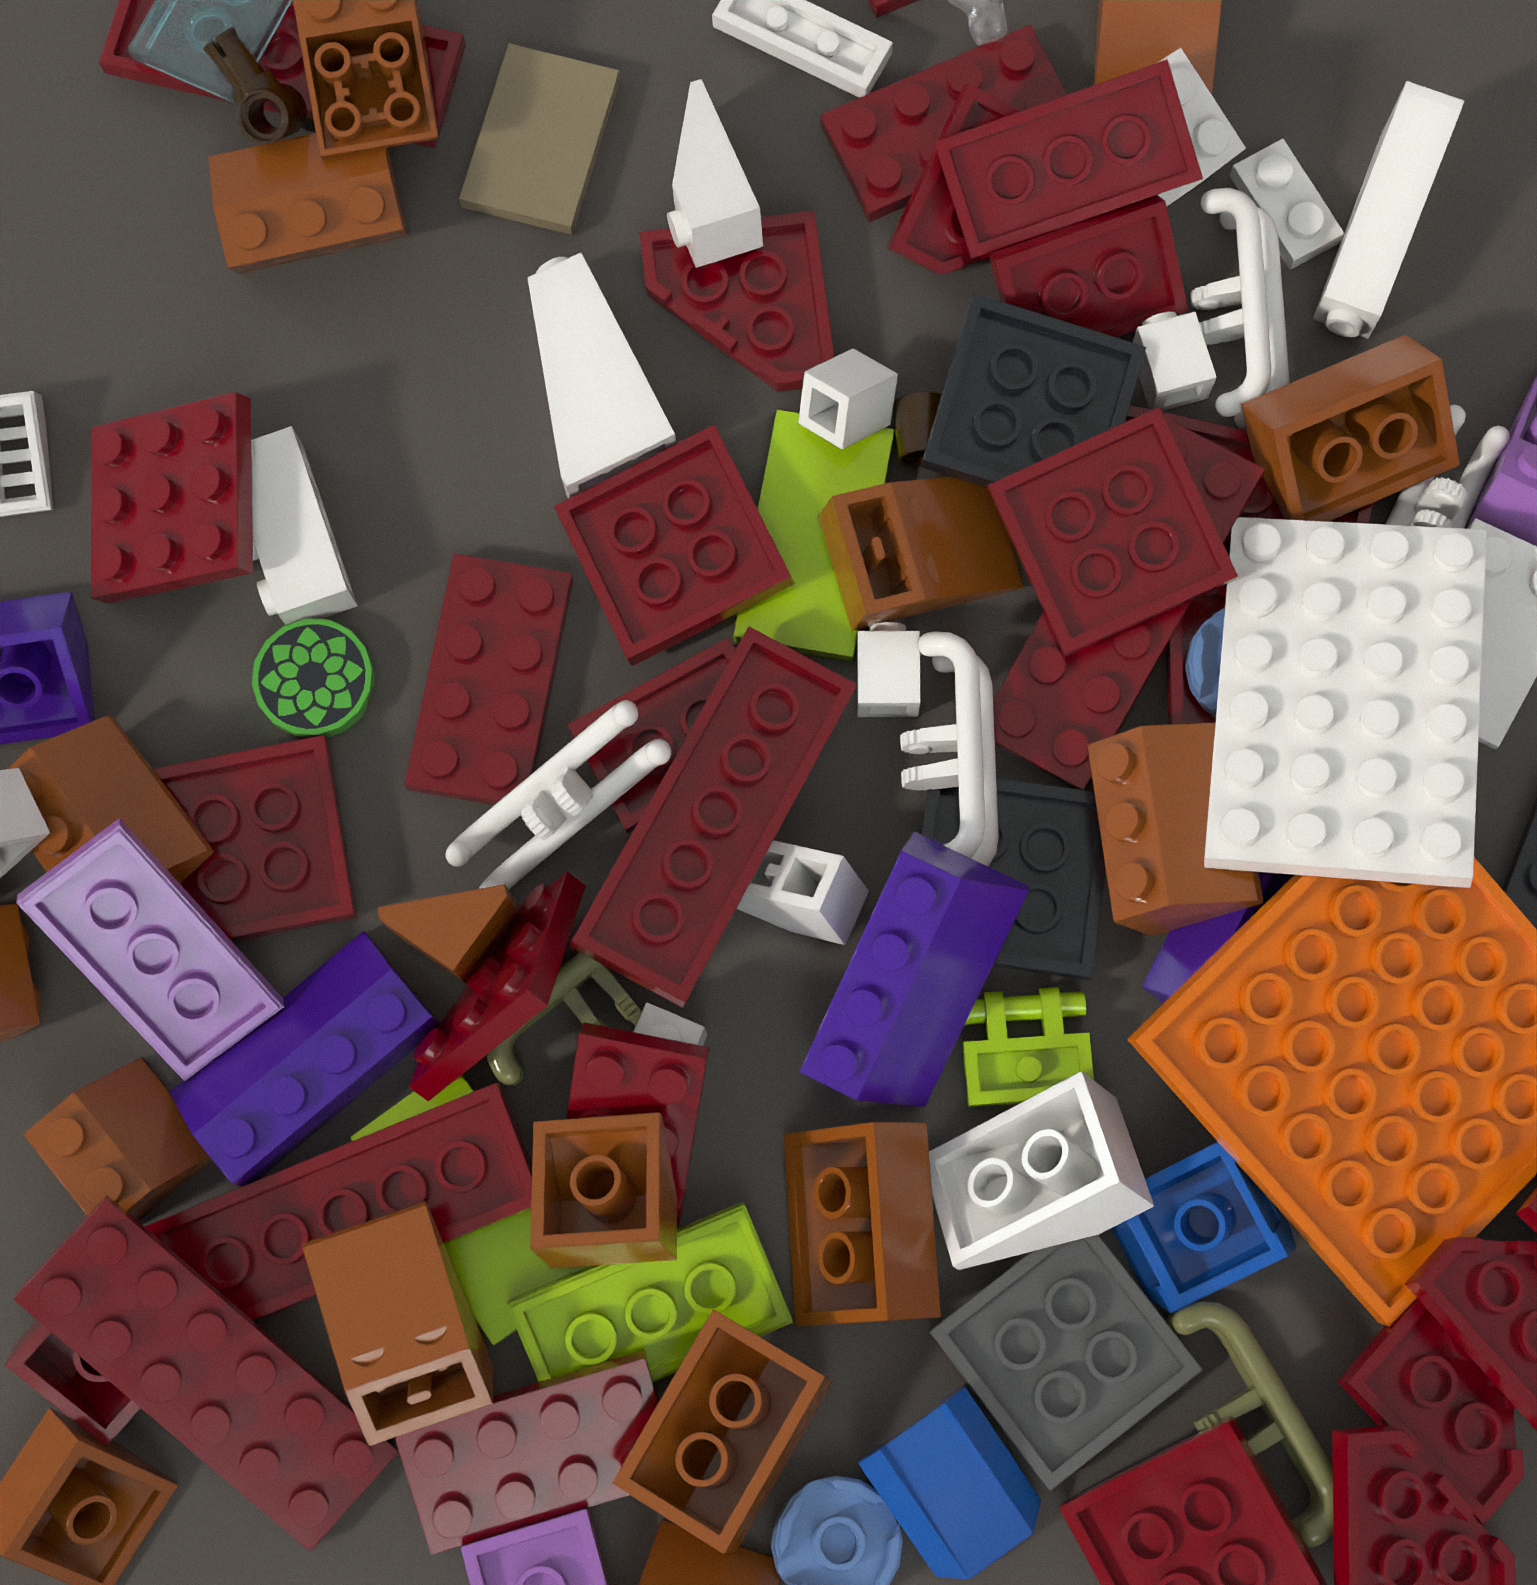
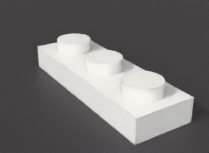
(808, 40)

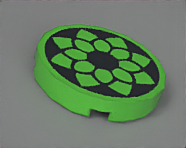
(313, 678)

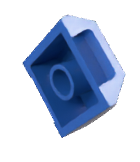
(1203, 1230)
(954, 1488)

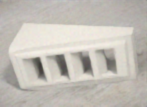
(31, 406)

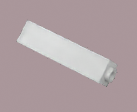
(1387, 210)
(594, 385)

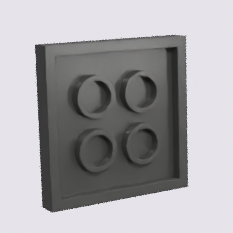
(1065, 1354)

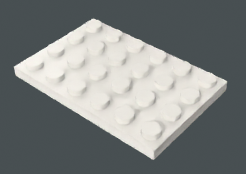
(1349, 702)

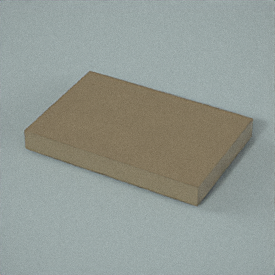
(540, 139)

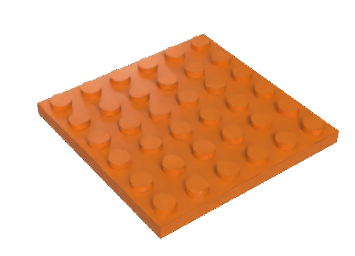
(1367, 1066)

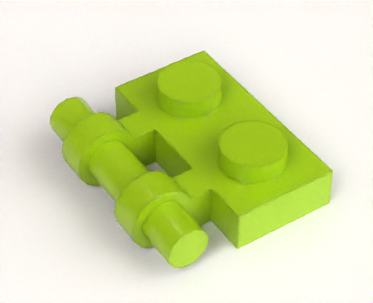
(1019, 1068)

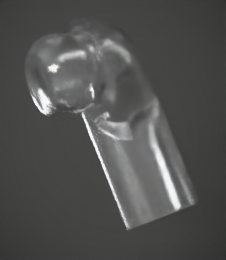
(985, 19)

